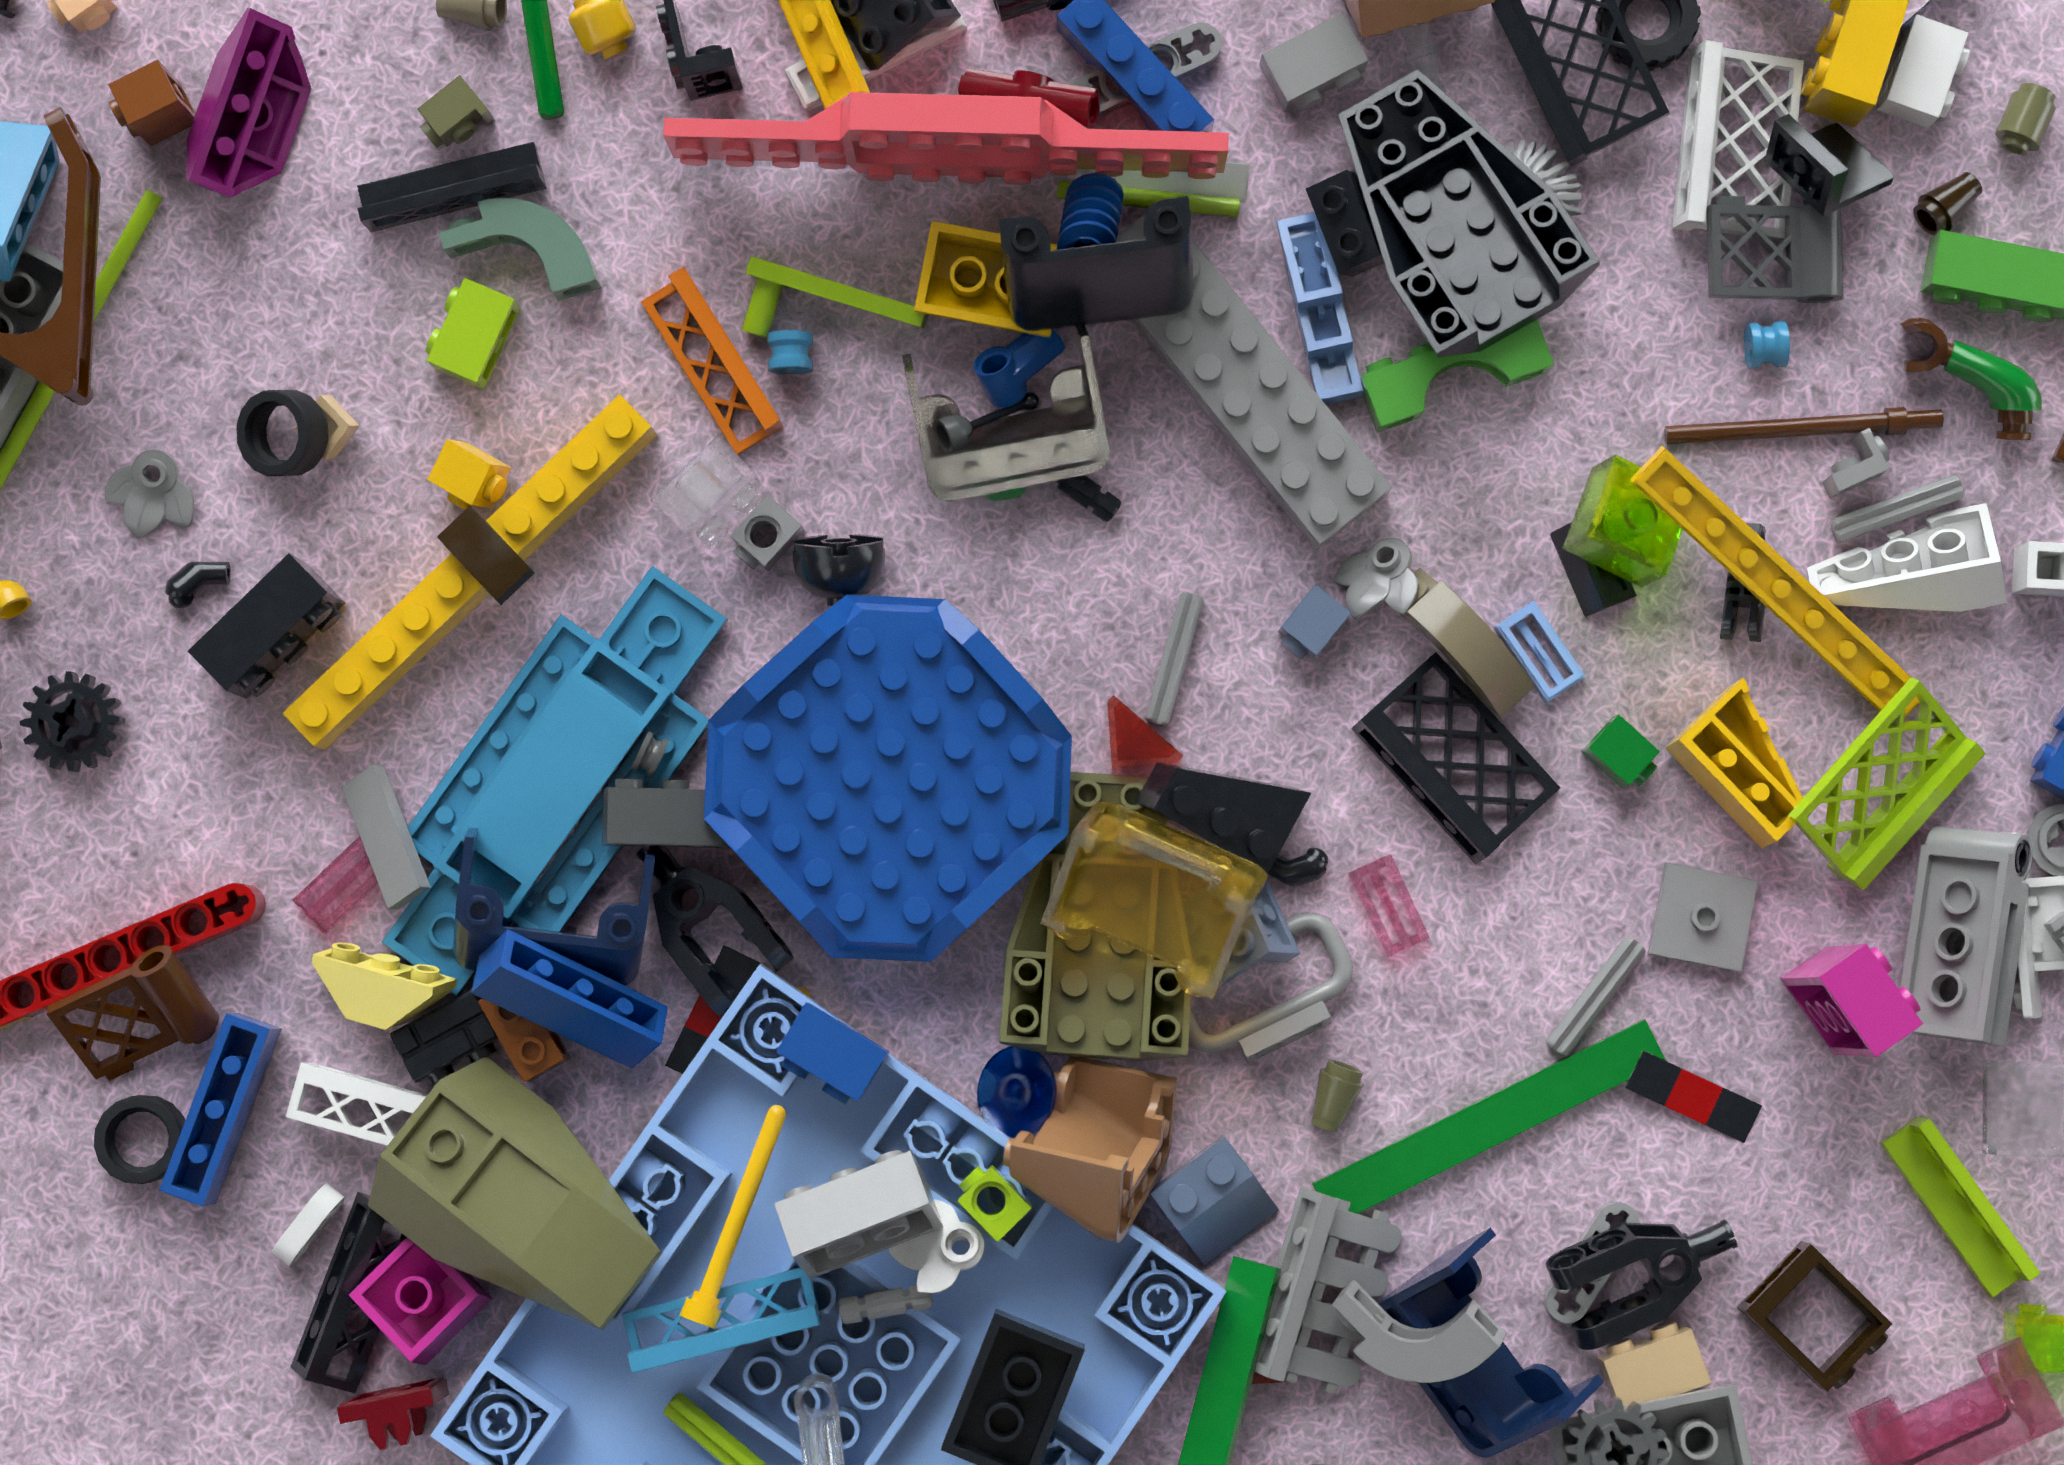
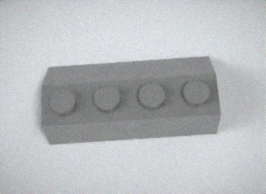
(1699, 1428)

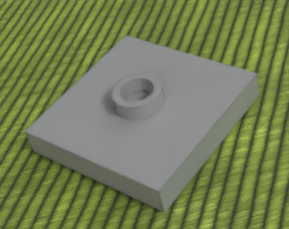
(1703, 917)

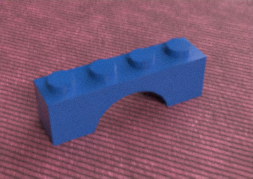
(1121, 55)

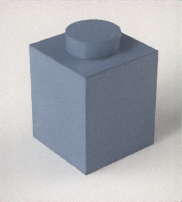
(1313, 623)

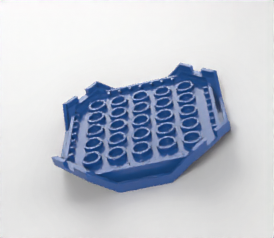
(888, 777)

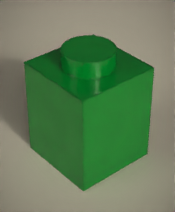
(1622, 753)

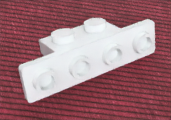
(2037, 946)

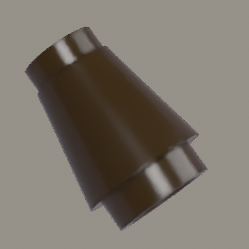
(1947, 203)

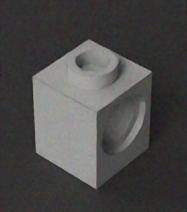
(766, 514)

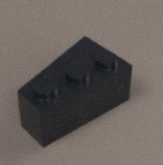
(1225, 810)

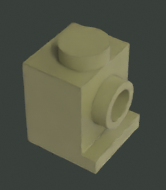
(453, 114)

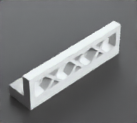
(356, 1088)

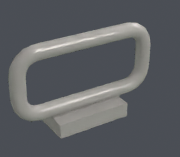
(1292, 1017)

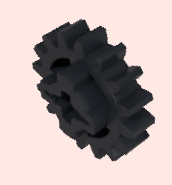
(64, 737)

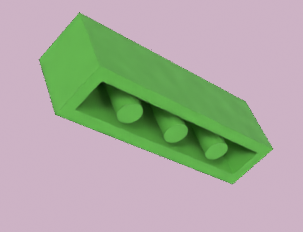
(1995, 275)

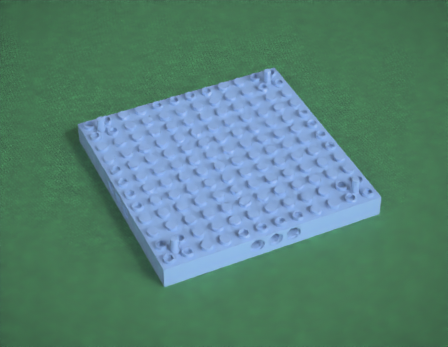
(567, 1389)

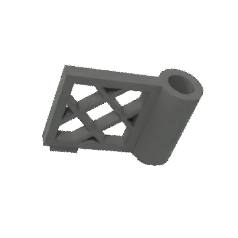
(1811, 259)

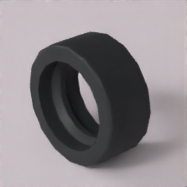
(253, 434)
(105, 1137)

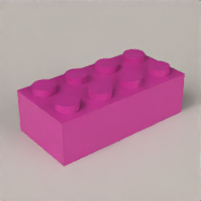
(1853, 1000)

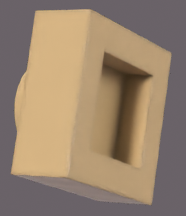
(340, 425)

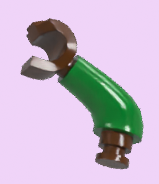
(2004, 383)

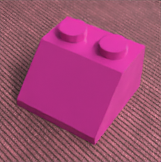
(419, 1301)

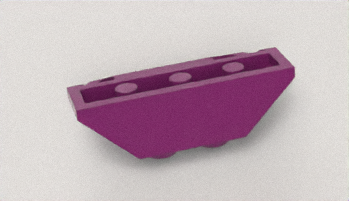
(248, 108)

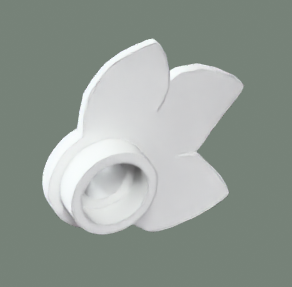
(933, 1252)

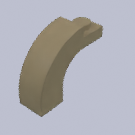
(1468, 645)

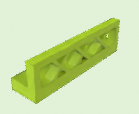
(1958, 1206)

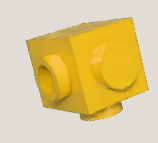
(469, 475)

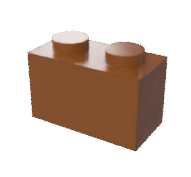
(151, 103)

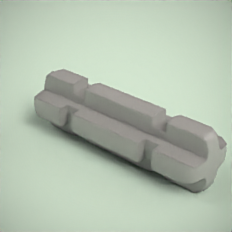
(883, 1304)

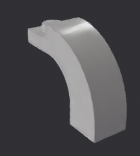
(1414, 1352)

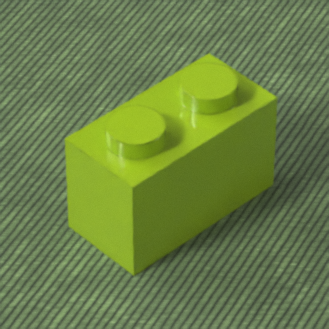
(472, 332)

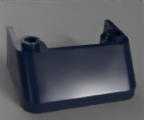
(613, 952)
(1498, 1399)

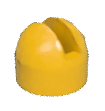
(13, 599)

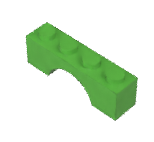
(1398, 390)

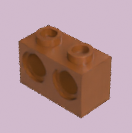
(528, 1045)

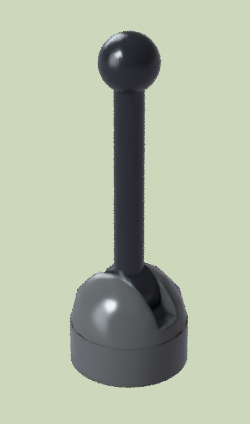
(956, 431)

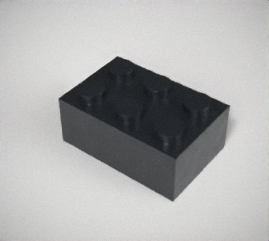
(268, 628)
(1013, 1393)

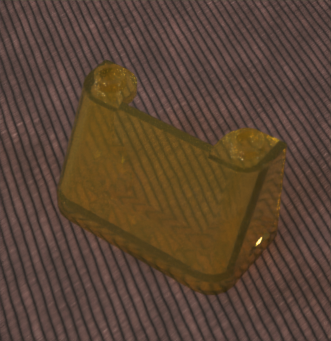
(1155, 894)

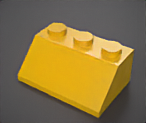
(966, 278)

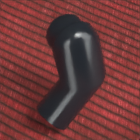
(193, 575)
(1300, 869)

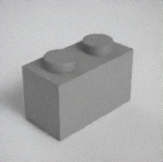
(1314, 64)

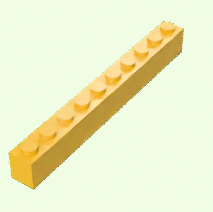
(452, 591)

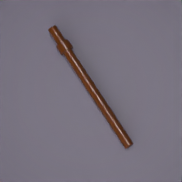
(1893, 422)

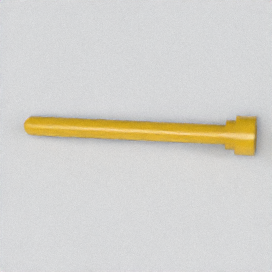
(704, 1304)

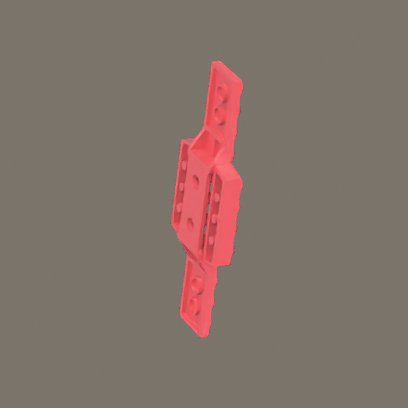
(946, 138)

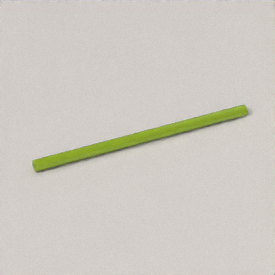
(104, 284)

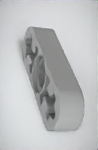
(1585, 1299)

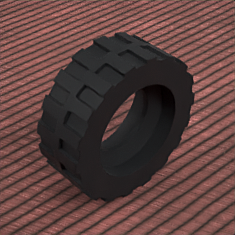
(1662, 50)

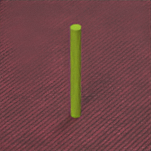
(1145, 198)

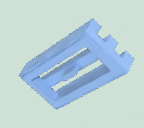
(1525, 662)

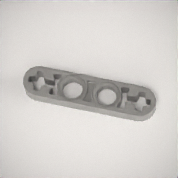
(1185, 38)

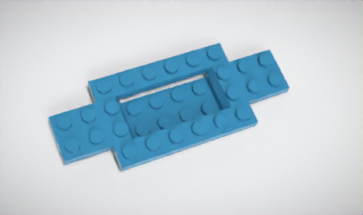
(547, 759)

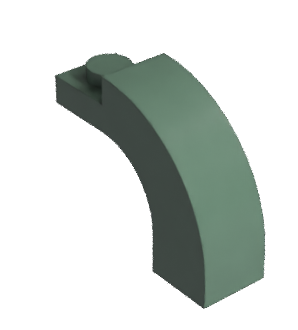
(533, 227)

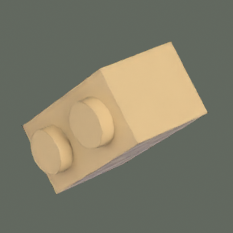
(1654, 1367)

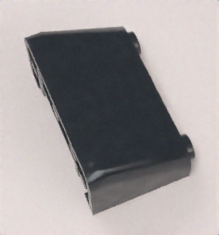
(1099, 280)

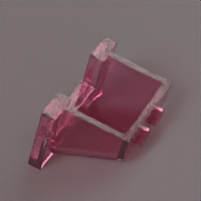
(1967, 1423)

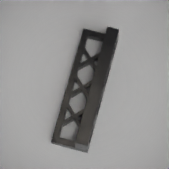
(450, 187)
(334, 1304)

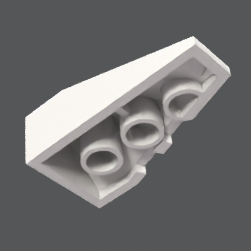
(1937, 568)

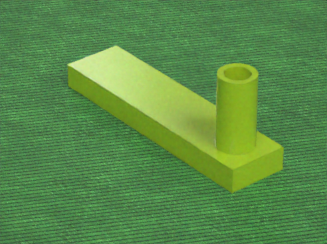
(773, 276)

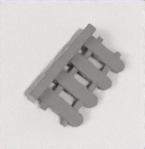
(1306, 1267)

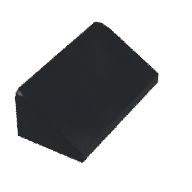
(1593, 586)

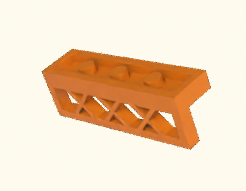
(728, 355)

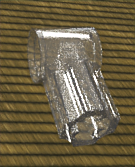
(819, 1429)

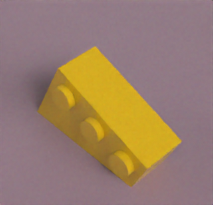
(1739, 765)

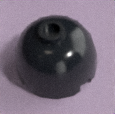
(839, 565)

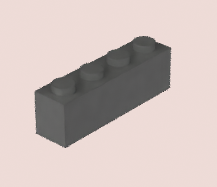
(656, 816)

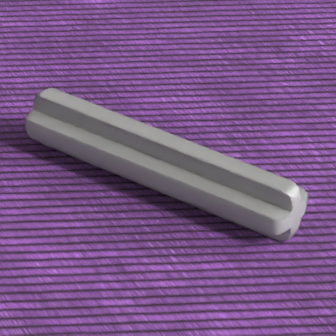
(1897, 508)
(1174, 659)
(1596, 996)

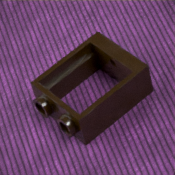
(1781, 1281)

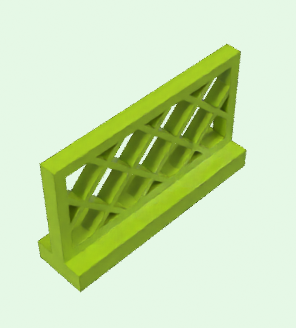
(1903, 805)

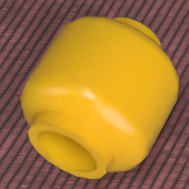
(602, 26)

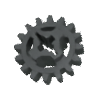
(1603, 1419)

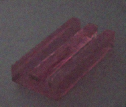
(313, 911)
(1404, 941)

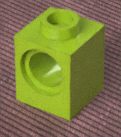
(996, 1223)

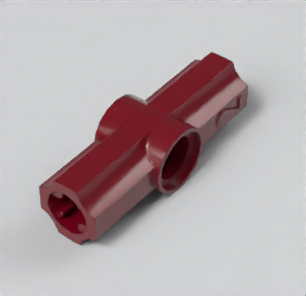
(1074, 100)

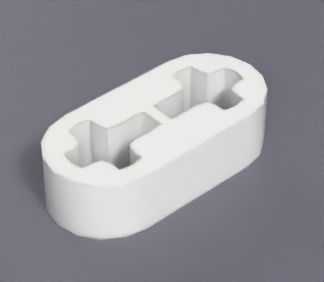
(308, 1225)

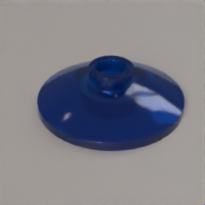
(1002, 1090)

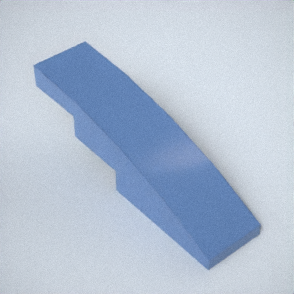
(1319, 309)

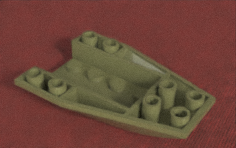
(1092, 991)
(511, 1197)

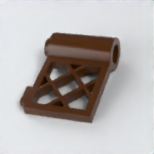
(168, 999)

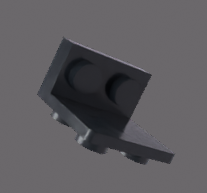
(887, 26)
(703, 75)
(1824, 165)

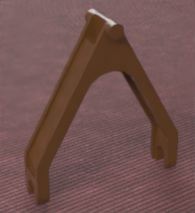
(62, 347)

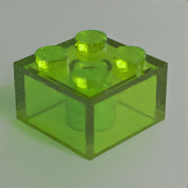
(1622, 526)

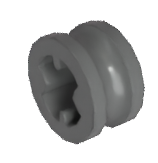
(650, 754)

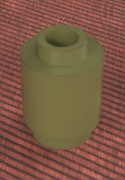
(2026, 118)

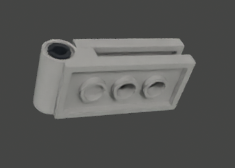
(1972, 893)

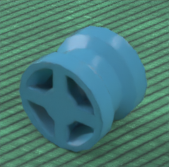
(1766, 344)
(790, 352)

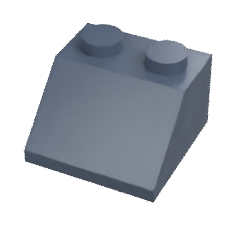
(1213, 1200)

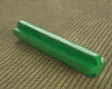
(543, 59)

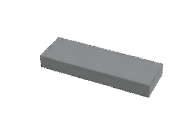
(385, 837)

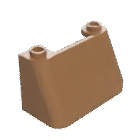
(1099, 1145)

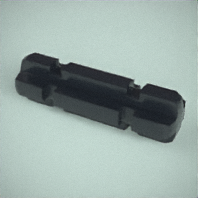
(1088, 493)

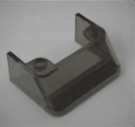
(1021, 447)

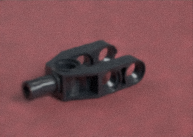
(677, 924)
(1627, 1245)

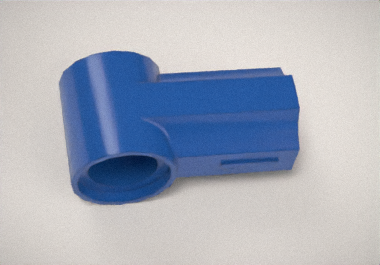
(1008, 368)

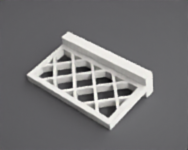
(1703, 126)

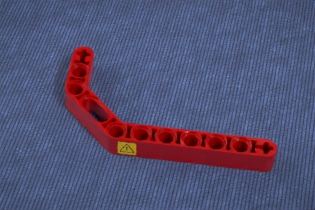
(131, 944)

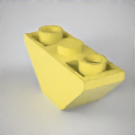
(378, 986)

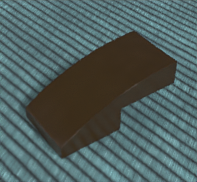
(485, 555)

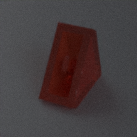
(1134, 742)

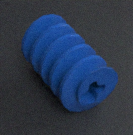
(1091, 212)

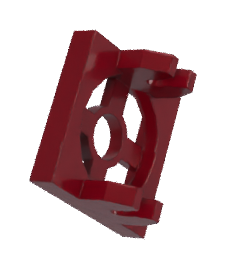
(394, 1409)

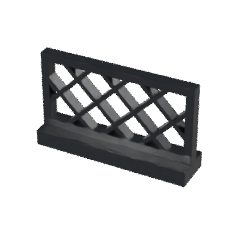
(1550, 89)
(1428, 785)

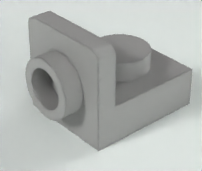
(1852, 473)

